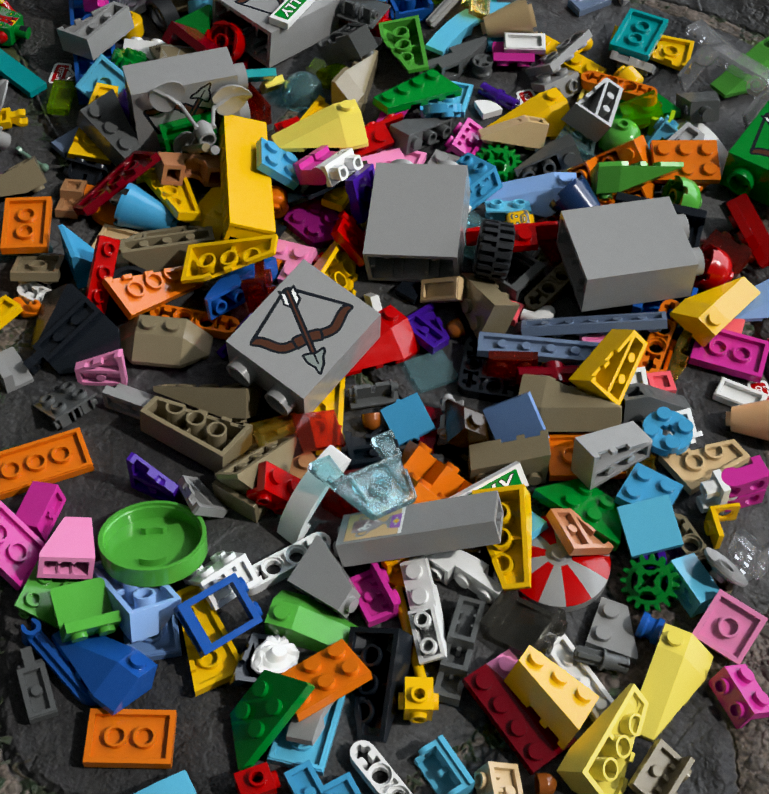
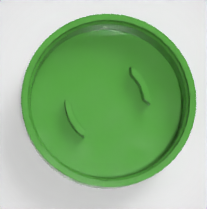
(152, 543)

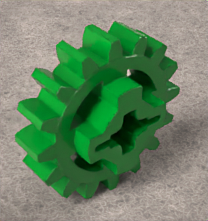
(127, 56)
(501, 159)
(658, 576)

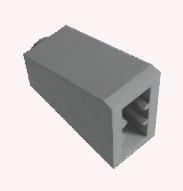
(325, 579)

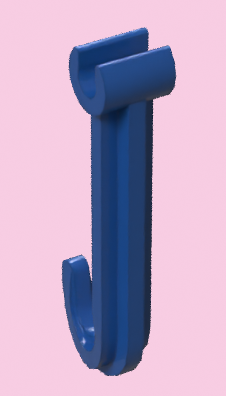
(55, 661)

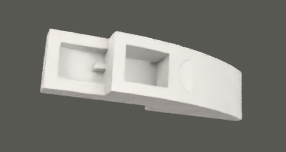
(466, 570)
(425, 610)

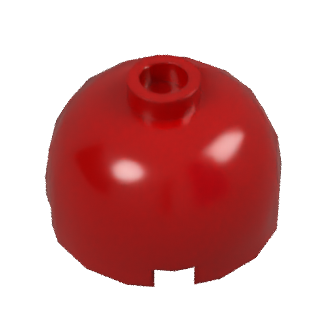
(229, 35)
(717, 269)

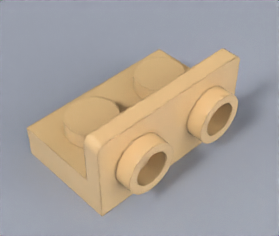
(498, 778)

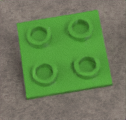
(35, 597)

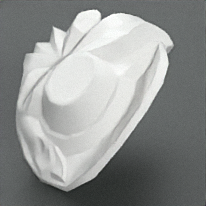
(274, 655)

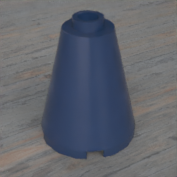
(574, 196)

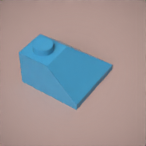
(77, 254)

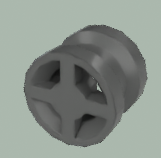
(482, 66)

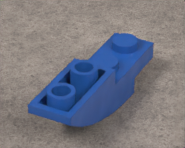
(228, 291)

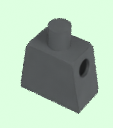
(701, 106)

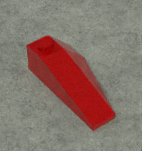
(395, 343)

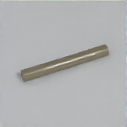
(197, 148)

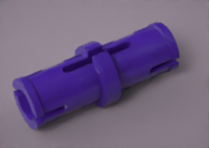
(498, 96)

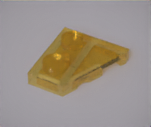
(272, 429)

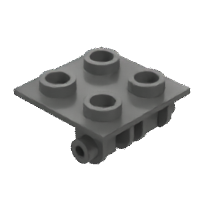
(362, 11)
(64, 401)

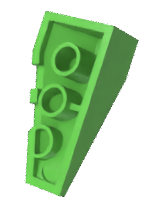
(405, 42)
(730, 85)
(618, 176)
(305, 622)

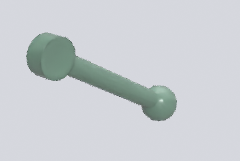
(19, 151)

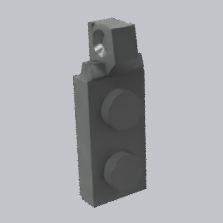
(36, 687)

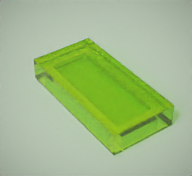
(61, 97)

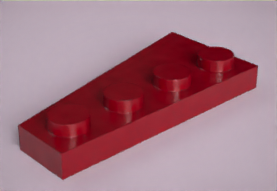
(115, 181)
(513, 720)

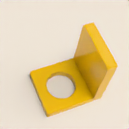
(712, 521)

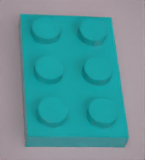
(638, 34)

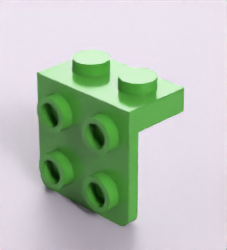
(83, 610)

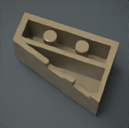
(486, 305)
(493, 455)

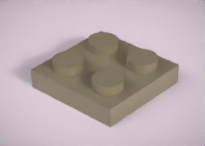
(37, 268)

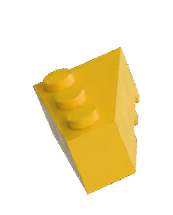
(552, 693)

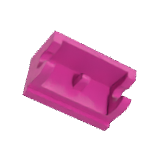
(41, 508)

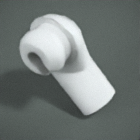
(545, 312)

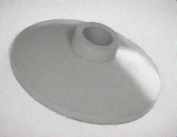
(724, 569)

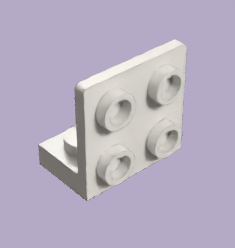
(220, 567)

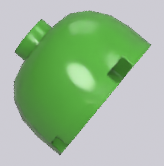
(620, 132)
(683, 192)

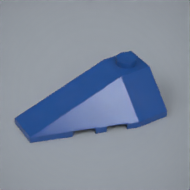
(109, 669)

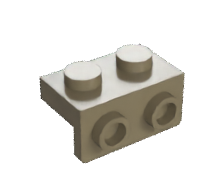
(661, 770)

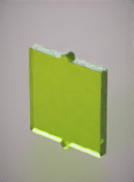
(323, 72)
(642, 109)

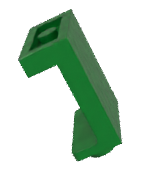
(172, 129)

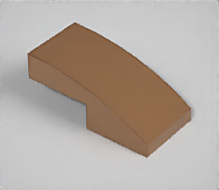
(70, 193)

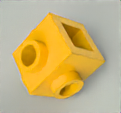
(418, 699)

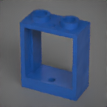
(193, 627)

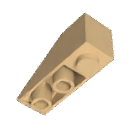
(519, 131)

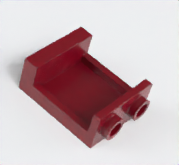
(187, 36)

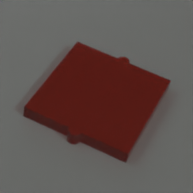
(318, 430)

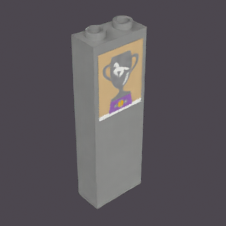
(421, 529)

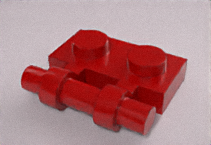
(349, 237)

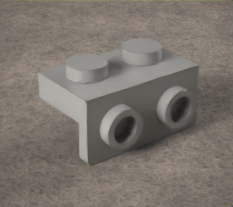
(564, 80)

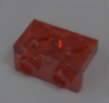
(739, 254)
(258, 288)
(506, 362)

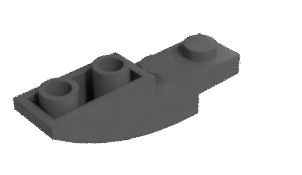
(458, 59)

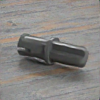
(601, 659)

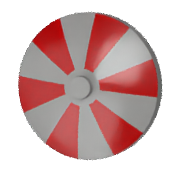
(564, 579)

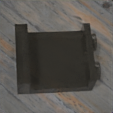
(520, 623)

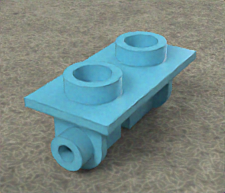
(662, 129)
(497, 208)

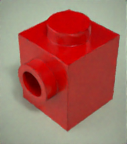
(257, 780)

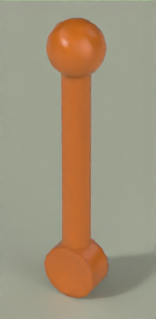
(671, 347)

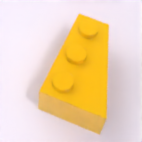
(611, 365)

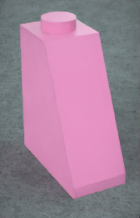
(69, 551)

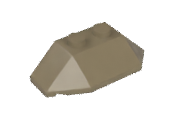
(164, 246)
(164, 341)
(243, 472)

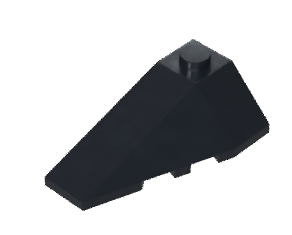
(388, 657)

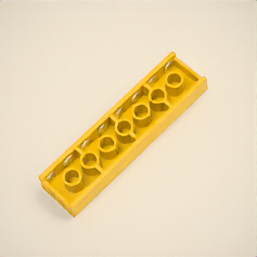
(244, 189)

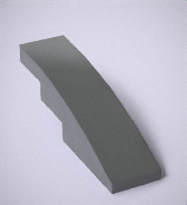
(460, 649)

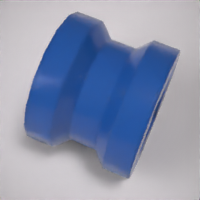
(650, 628)

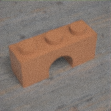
(176, 166)

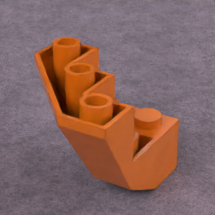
(631, 151)
(430, 476)

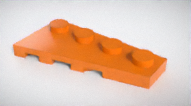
(147, 291)

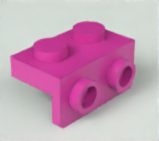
(503, 59)
(377, 598)
(740, 694)

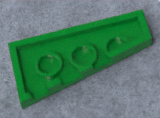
(416, 91)

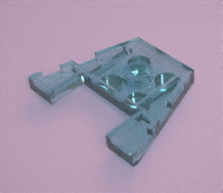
(375, 488)

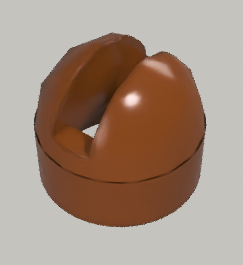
(455, 328)
(371, 420)
(545, 783)

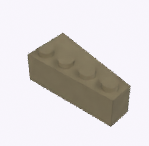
(194, 433)

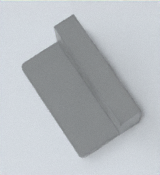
(13, 371)
(125, 399)

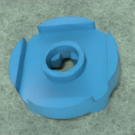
(440, 110)
(674, 422)

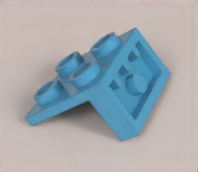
(482, 178)

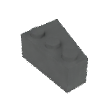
(347, 43)
(108, 128)

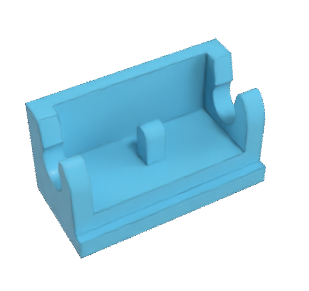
(696, 584)
(443, 768)

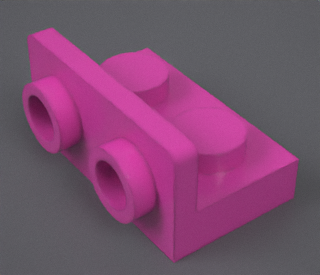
(465, 138)

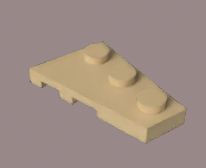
(697, 465)

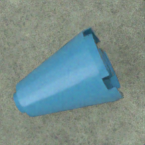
(142, 211)

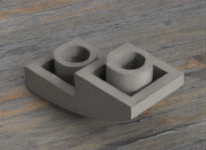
(309, 729)

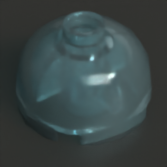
(301, 90)

